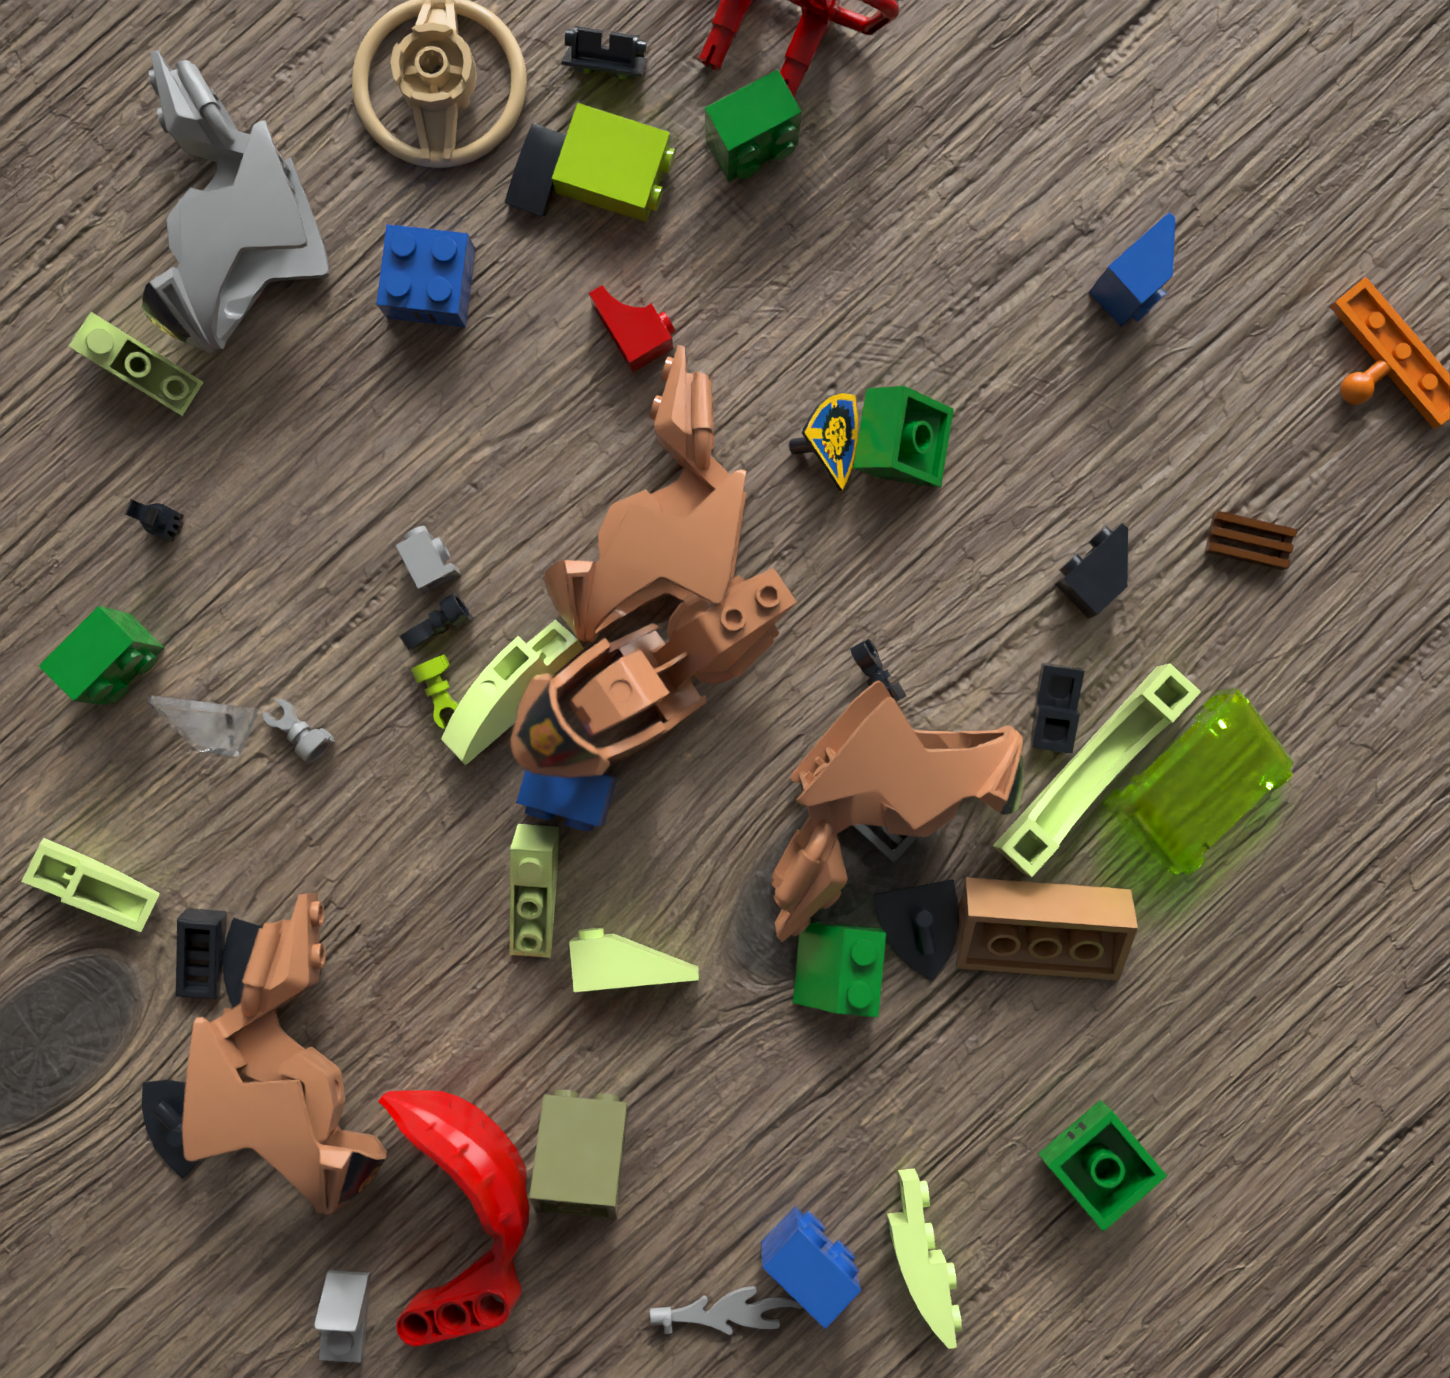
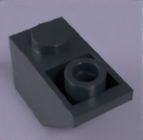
(1100, 574)

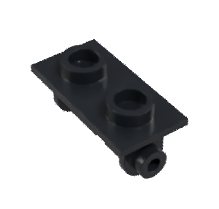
(622, 57)

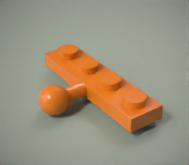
(1396, 354)

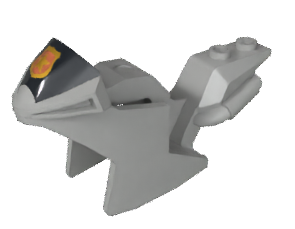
(237, 232)

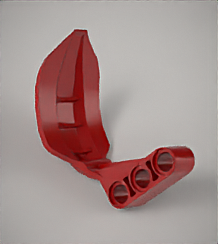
(494, 1179)

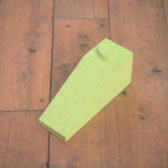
(617, 962)

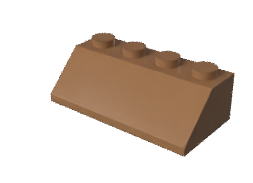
(1045, 928)

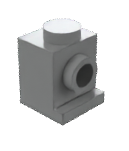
(427, 559)

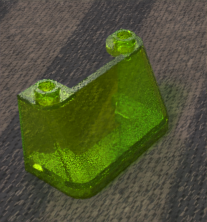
(1202, 783)

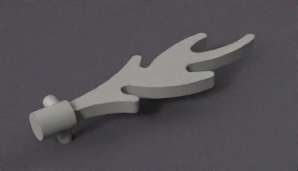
(729, 1307)

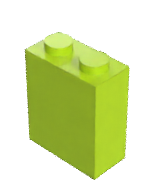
(613, 163)

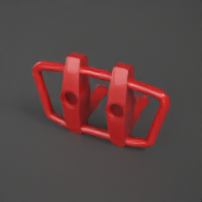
(813, 25)

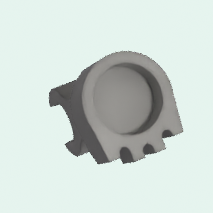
(311, 743)

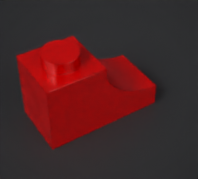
(636, 331)

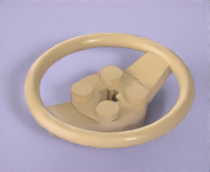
(438, 95)

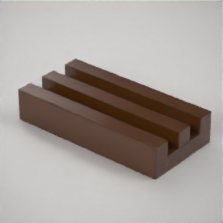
(1284, 547)

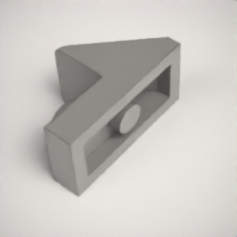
(343, 1316)

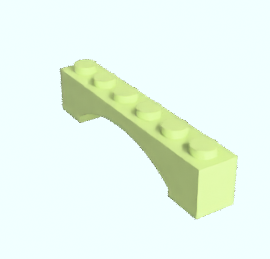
(1059, 806)

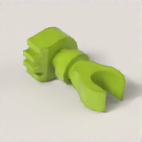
(430, 673)

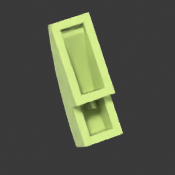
(90, 885)

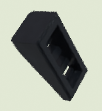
(200, 919)

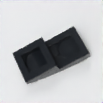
(532, 177)
(1056, 708)

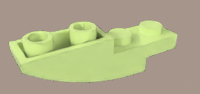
(496, 694)
(924, 1271)

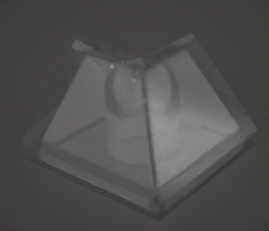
(207, 725)

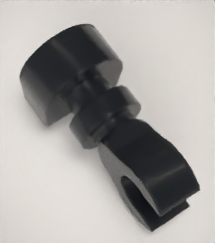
(155, 518)
(452, 612)
(868, 660)

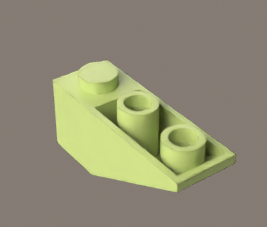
(135, 363)
(533, 889)

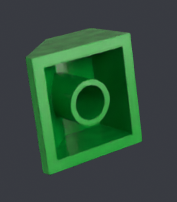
(903, 436)
(840, 968)

